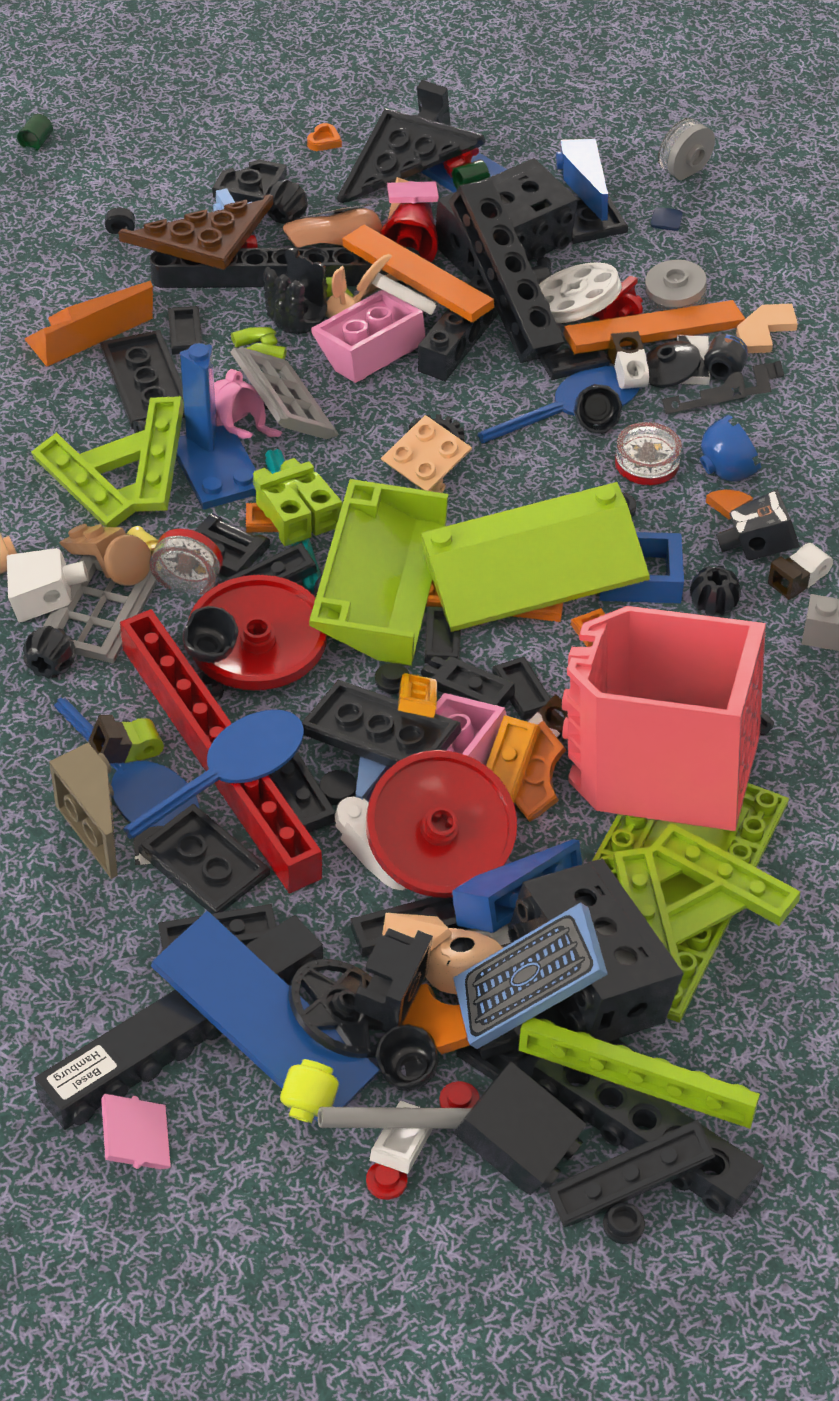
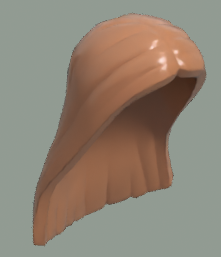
(330, 228)

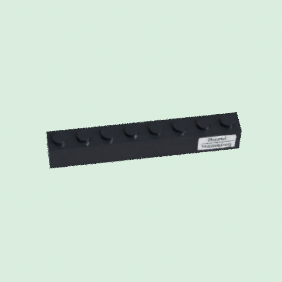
(156, 1036)

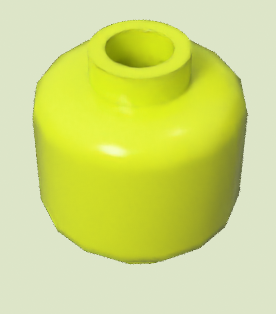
(308, 1088)

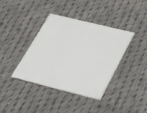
(342, 209)

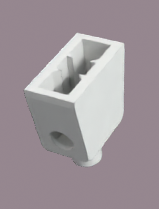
(41, 582)

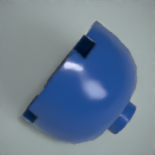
(728, 451)

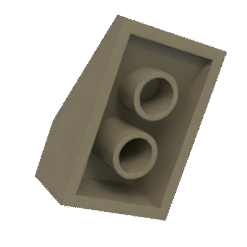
(84, 800)

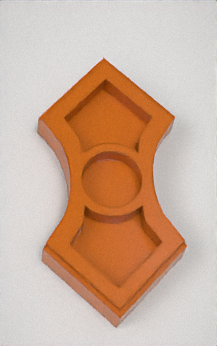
(536, 789)
(439, 1020)

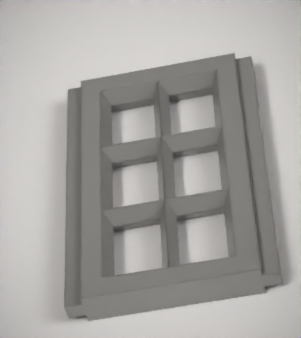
(277, 403)
(132, 606)

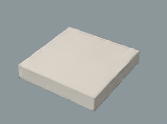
(404, 293)

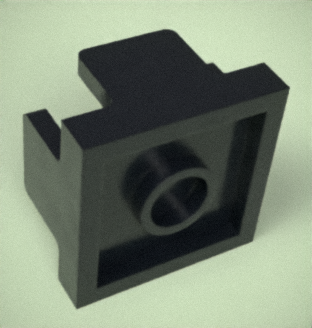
(398, 971)

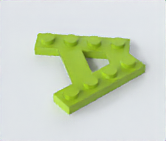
(153, 448)
(728, 888)

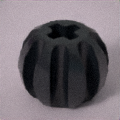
(288, 202)
(715, 590)
(49, 652)

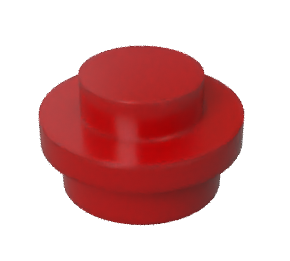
(458, 1095)
(385, 1182)

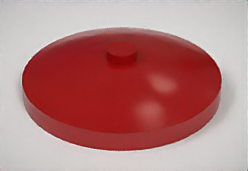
(273, 634)
(440, 821)

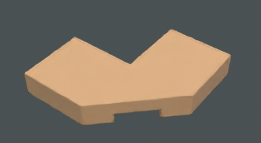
(767, 318)

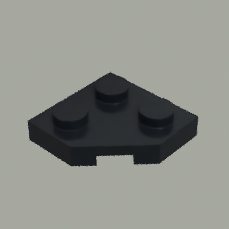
(251, 182)

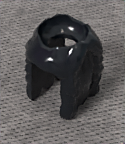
(300, 289)

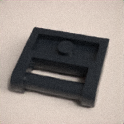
(237, 553)

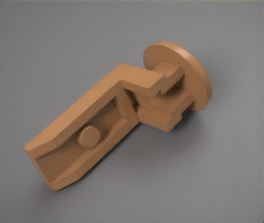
(119, 554)

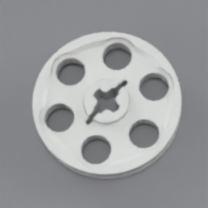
(581, 290)

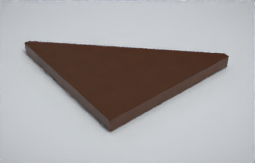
(203, 236)

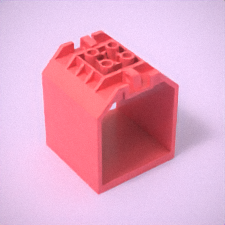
(665, 714)

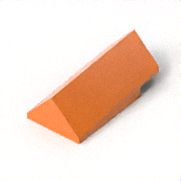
(92, 322)

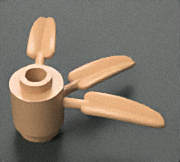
(341, 300)

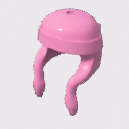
(235, 400)

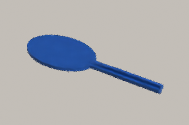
(564, 400)
(239, 754)
(135, 784)

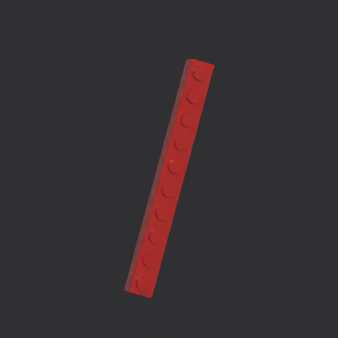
(199, 721)

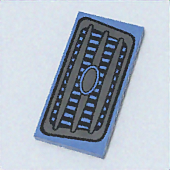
(529, 975)

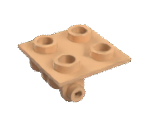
(426, 454)

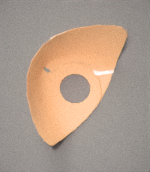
(441, 974)

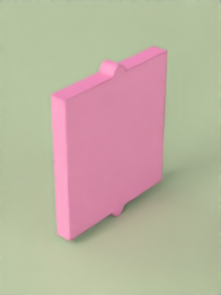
(412, 192)
(135, 1132)

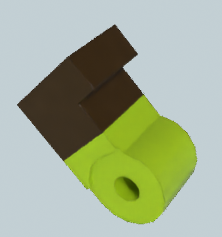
(125, 740)

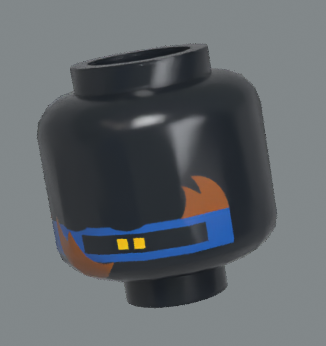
(725, 356)

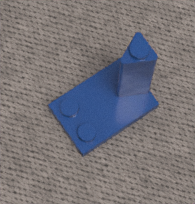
(207, 453)

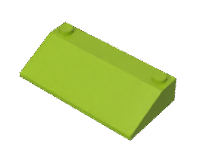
(534, 556)
(378, 570)

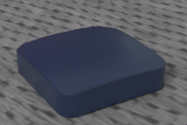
(666, 218)

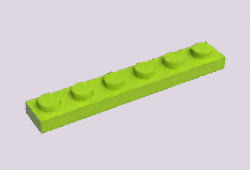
(639, 1072)

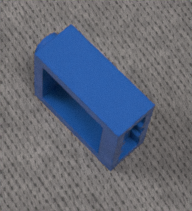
(659, 588)

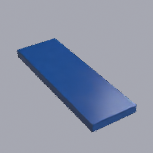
(252, 1006)

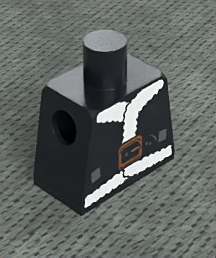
(760, 528)

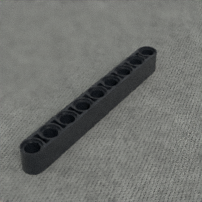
(248, 268)

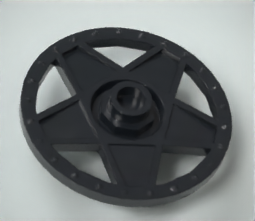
(334, 1007)

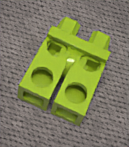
(296, 501)

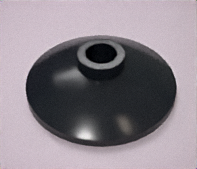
(672, 363)

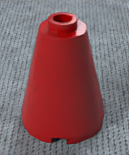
(413, 227)

